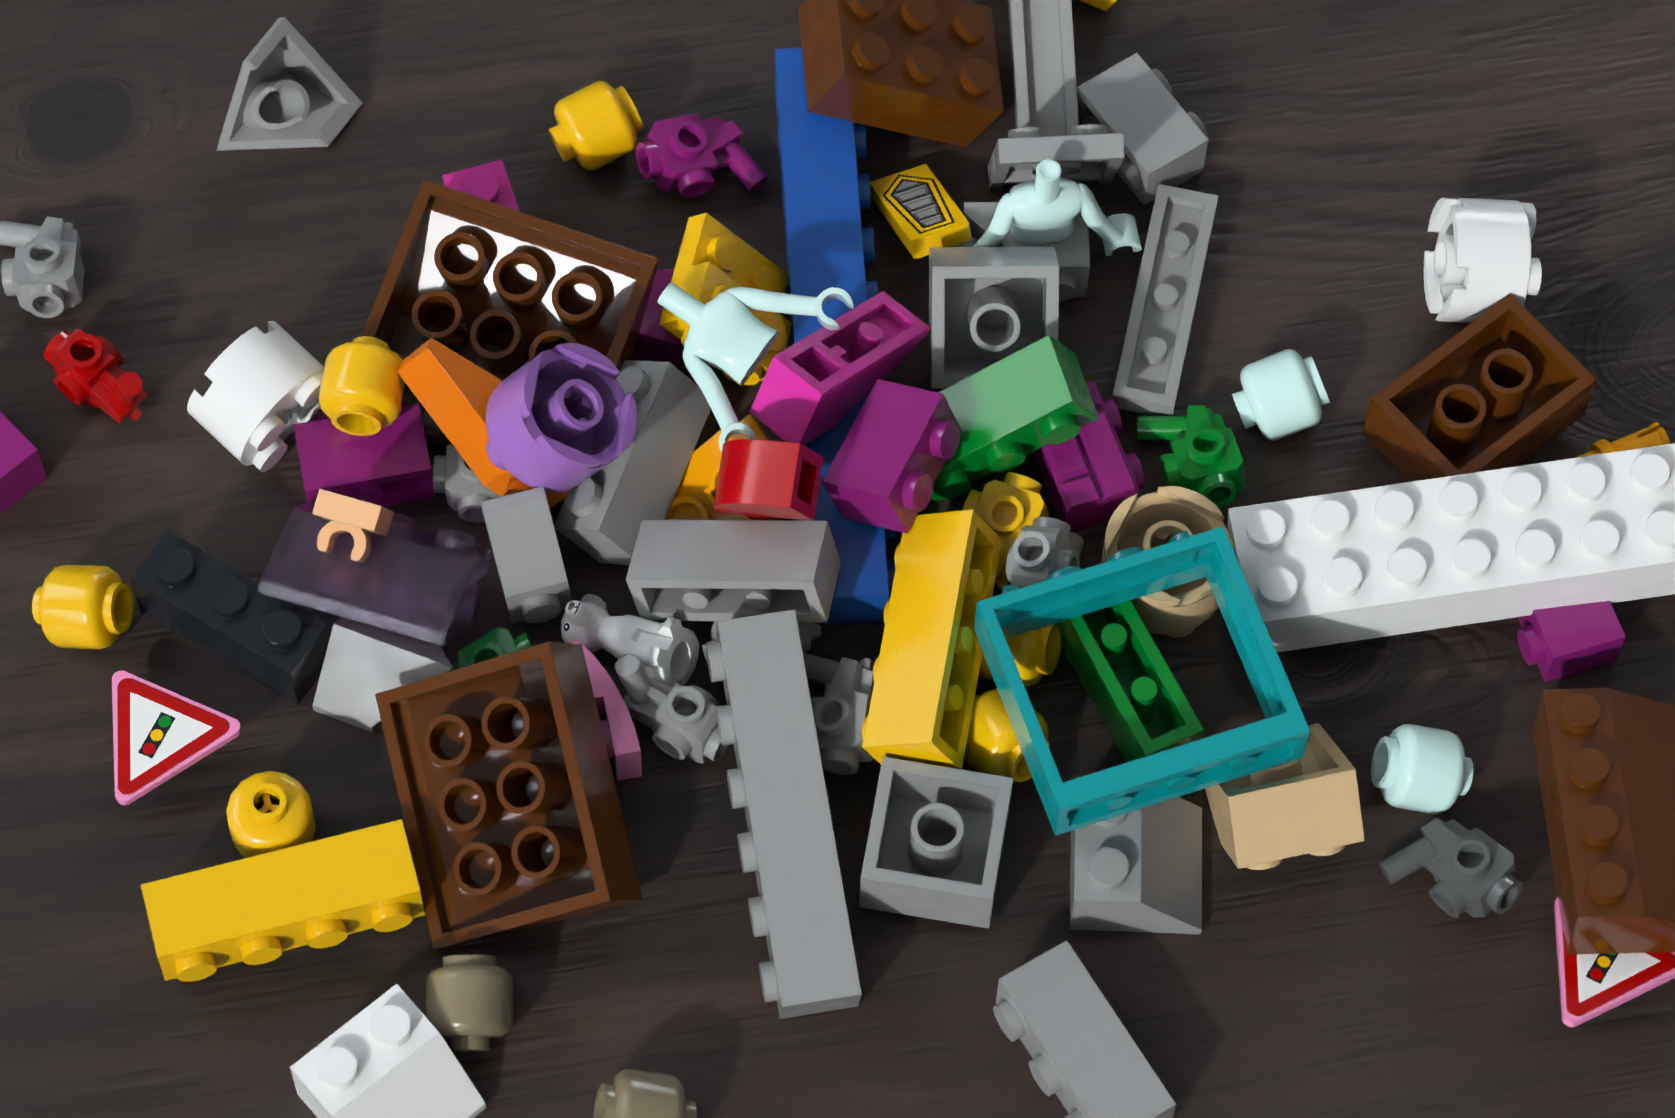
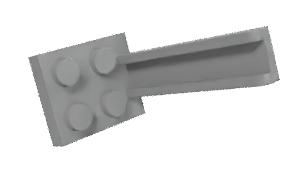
(1048, 104)

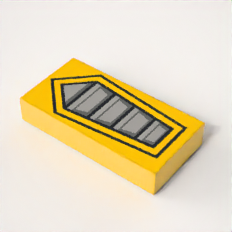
(920, 210)

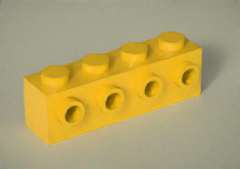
(929, 640)
(283, 901)

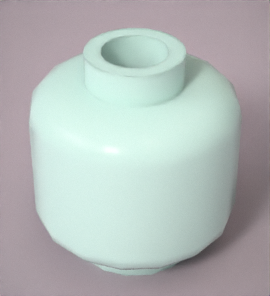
(1281, 394)
(1421, 768)

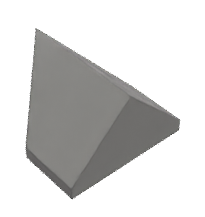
(286, 96)
(367, 662)

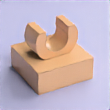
(353, 517)

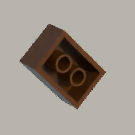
(903, 65)
(1480, 398)

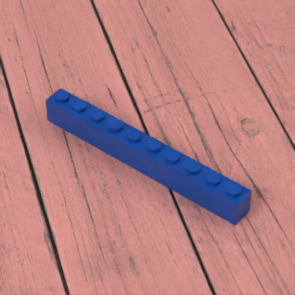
(826, 251)

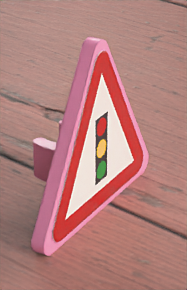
(159, 734)
(1603, 981)

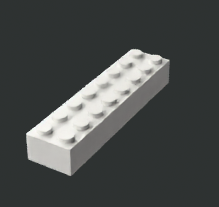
(1460, 548)

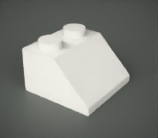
(386, 1066)

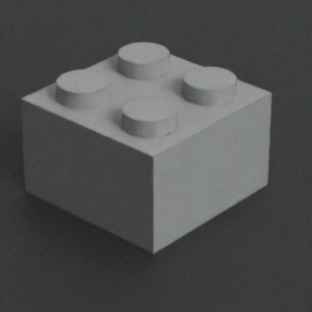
(988, 306)
(935, 842)

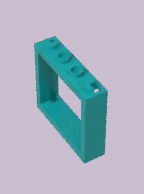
(1176, 770)

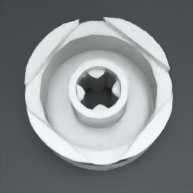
(1479, 256)
(258, 395)

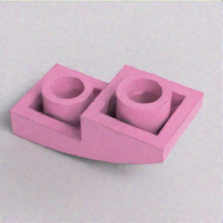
(615, 721)

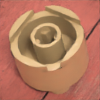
(1150, 523)

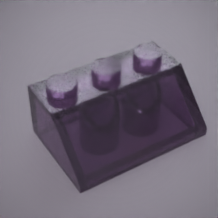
(407, 585)

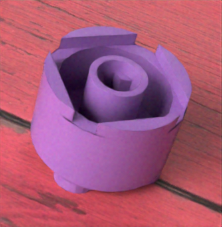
(559, 418)

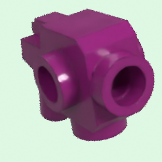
(688, 150)

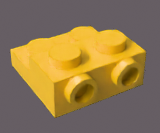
(713, 262)

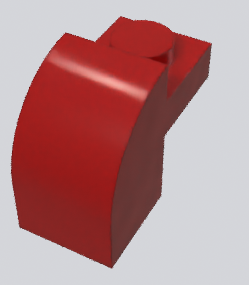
(768, 480)

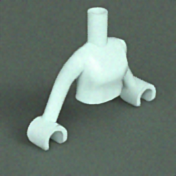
(1045, 213)
(734, 340)

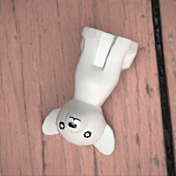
(664, 648)

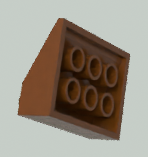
(506, 285)
(508, 795)
(1609, 817)

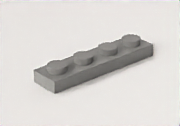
(1164, 301)

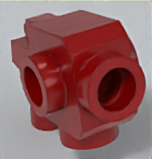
(91, 373)

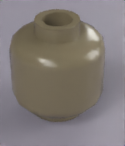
(470, 1001)
(643, 1096)

